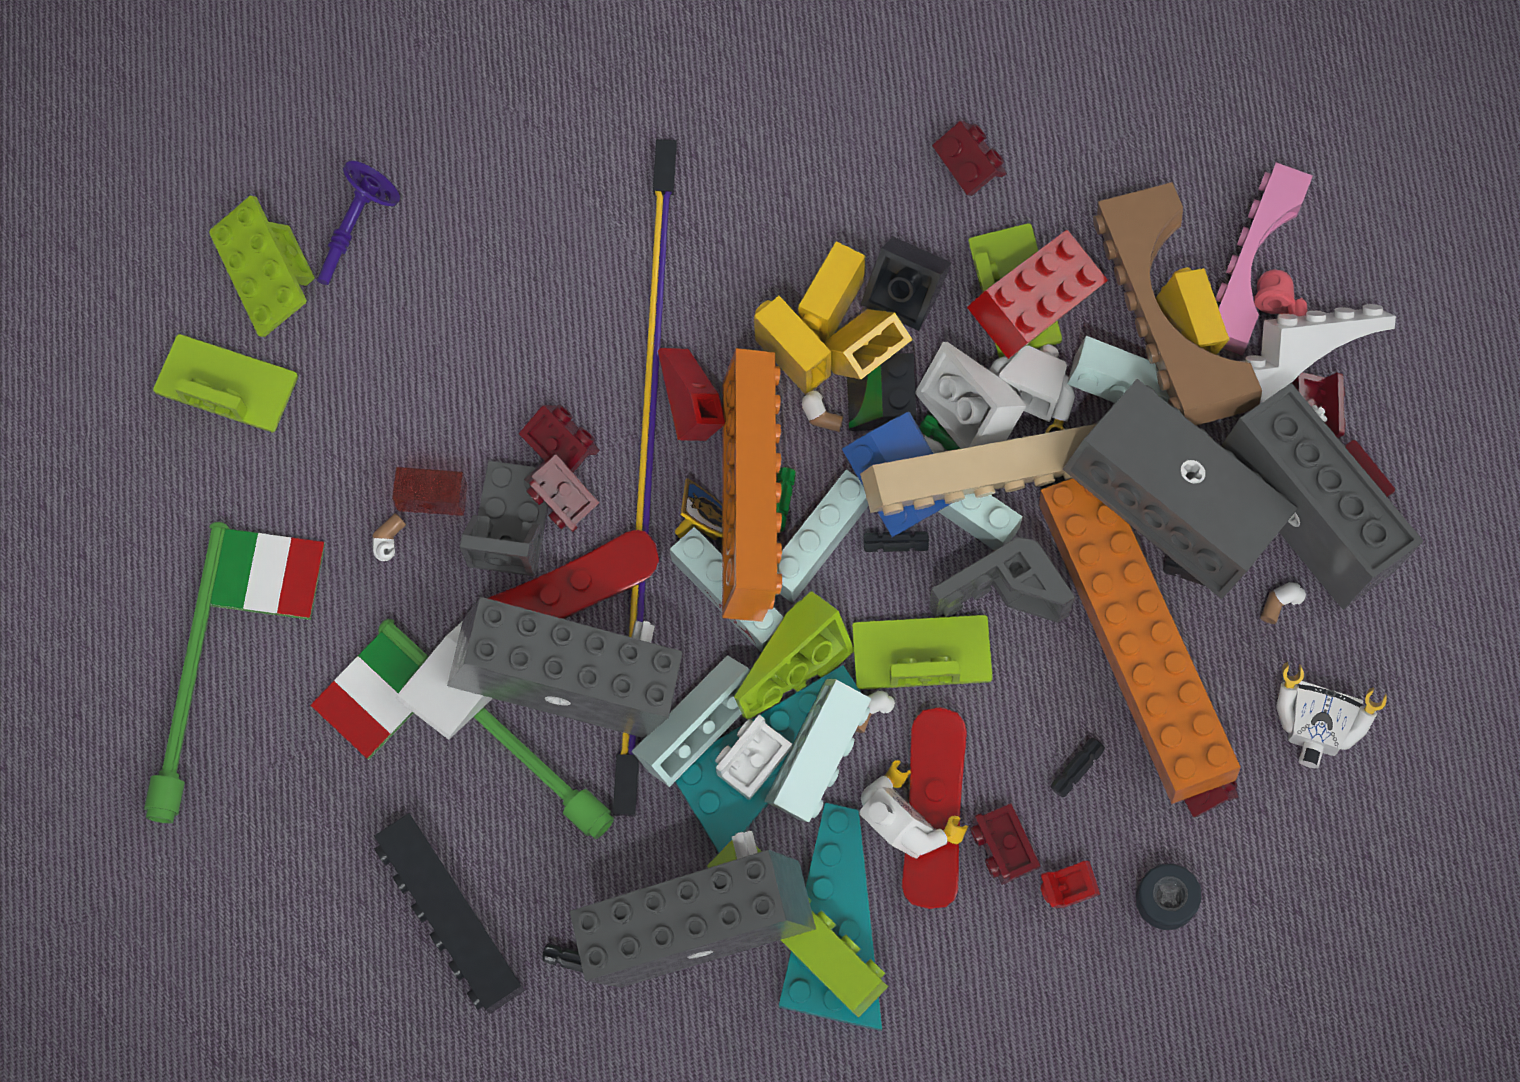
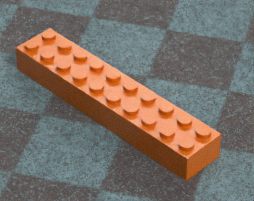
(1140, 642)

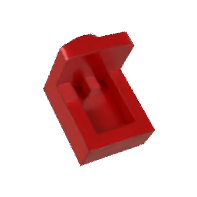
(1069, 885)

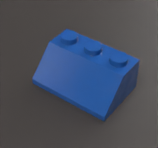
(888, 443)

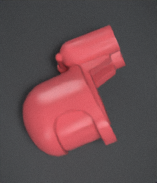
(1277, 294)

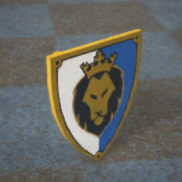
(700, 511)

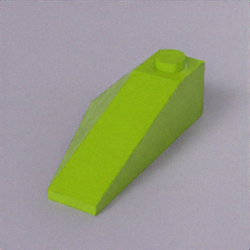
(804, 645)

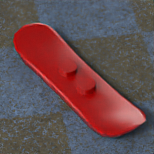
(588, 579)
(935, 793)

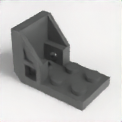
(508, 525)
(1019, 575)

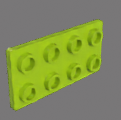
(1000, 253)
(262, 264)
(225, 383)
(922, 652)

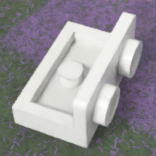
(752, 757)

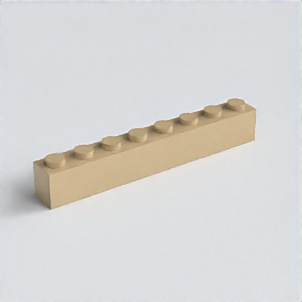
(970, 471)

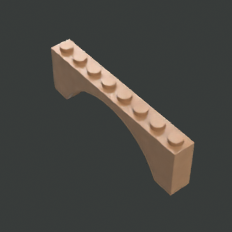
(1196, 381)

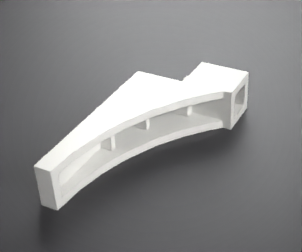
(1297, 342)

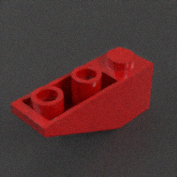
(691, 396)

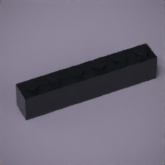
(448, 913)

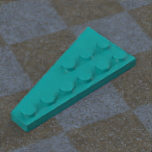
(717, 804)
(839, 890)

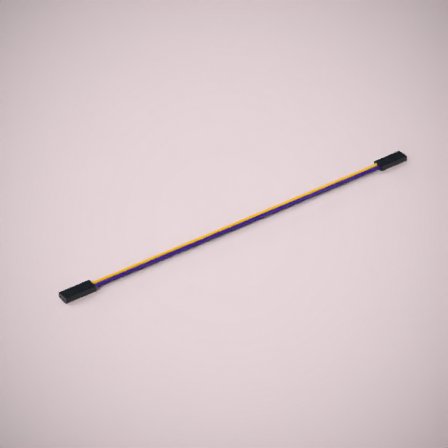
(663, 184)

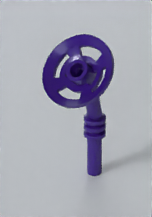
(365, 192)

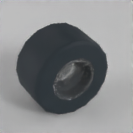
(1177, 887)

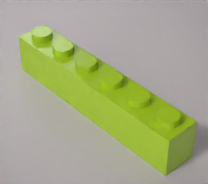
(830, 957)

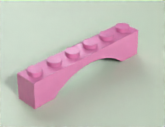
(1281, 202)

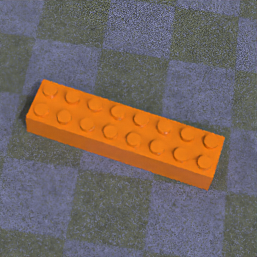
(750, 486)

